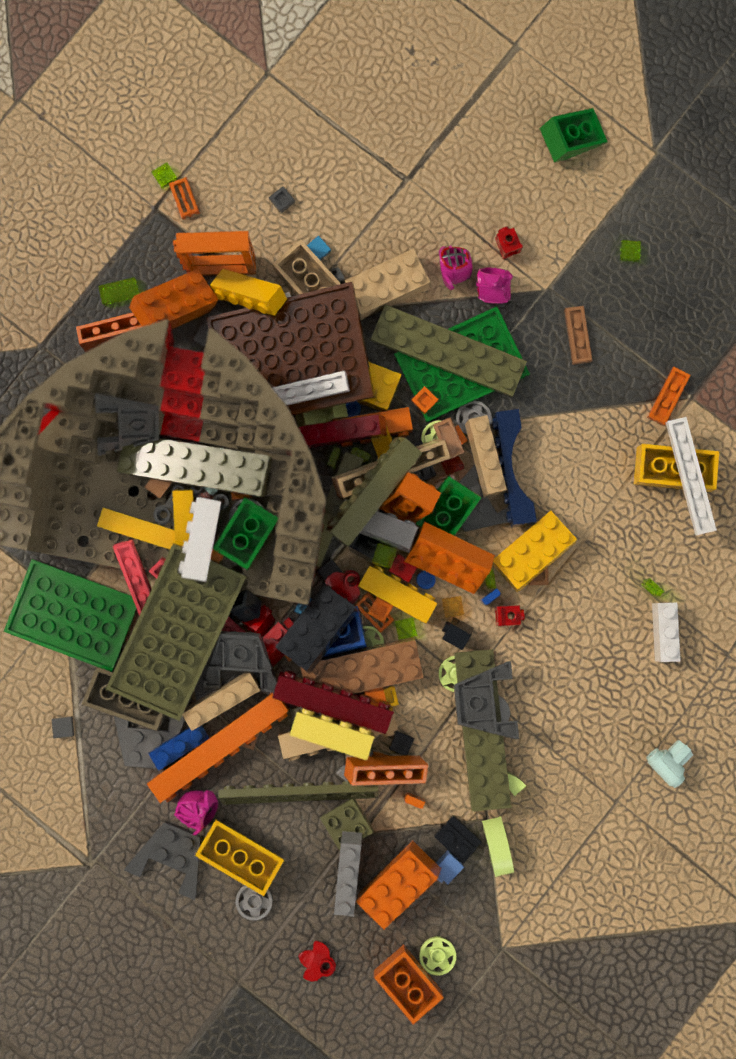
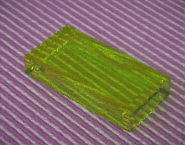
(118, 291)

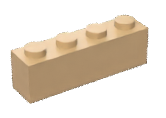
(485, 456)
(221, 700)

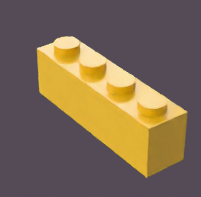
(248, 292)
(397, 594)

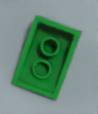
(573, 134)
(452, 506)
(245, 534)

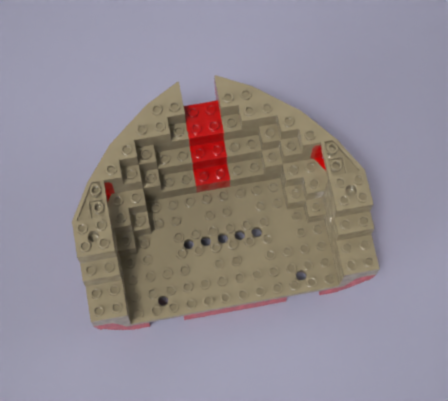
(215, 398)

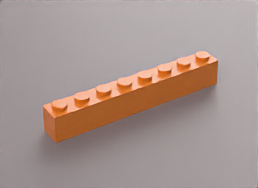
(217, 747)

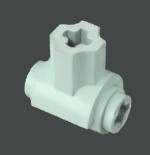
(670, 762)

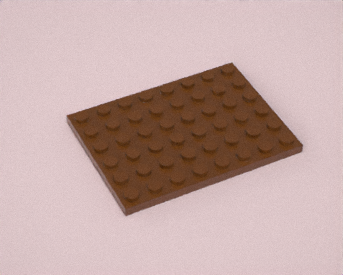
(304, 340)

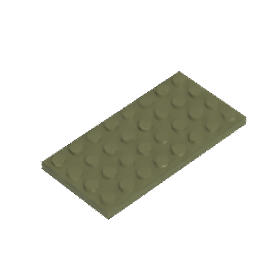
(175, 636)

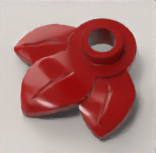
(345, 589)
(314, 961)

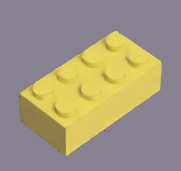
(332, 733)

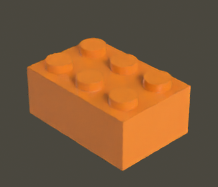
(411, 499)
(408, 984)

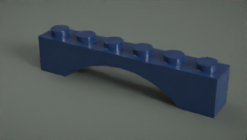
(520, 507)

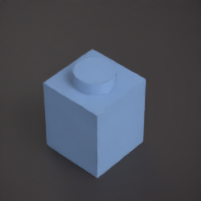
(449, 866)

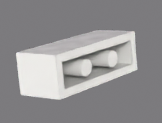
(666, 632)

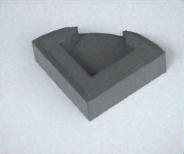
(338, 275)

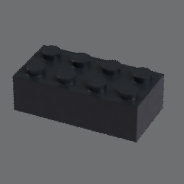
(317, 628)

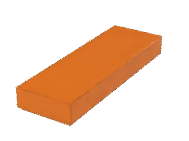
(669, 396)

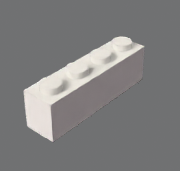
(201, 539)

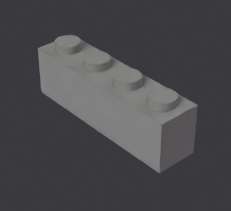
(391, 530)
(348, 873)

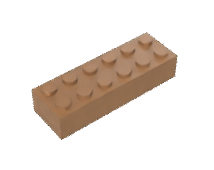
(370, 667)

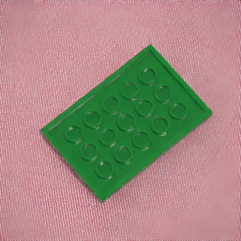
(449, 388)
(71, 615)

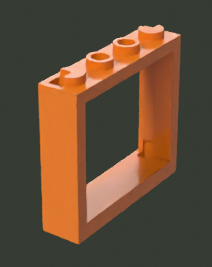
(216, 243)

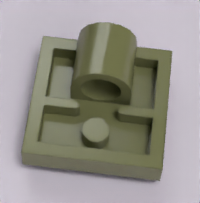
(347, 818)

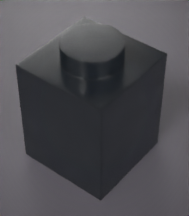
(246, 606)
(457, 633)

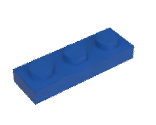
(177, 746)

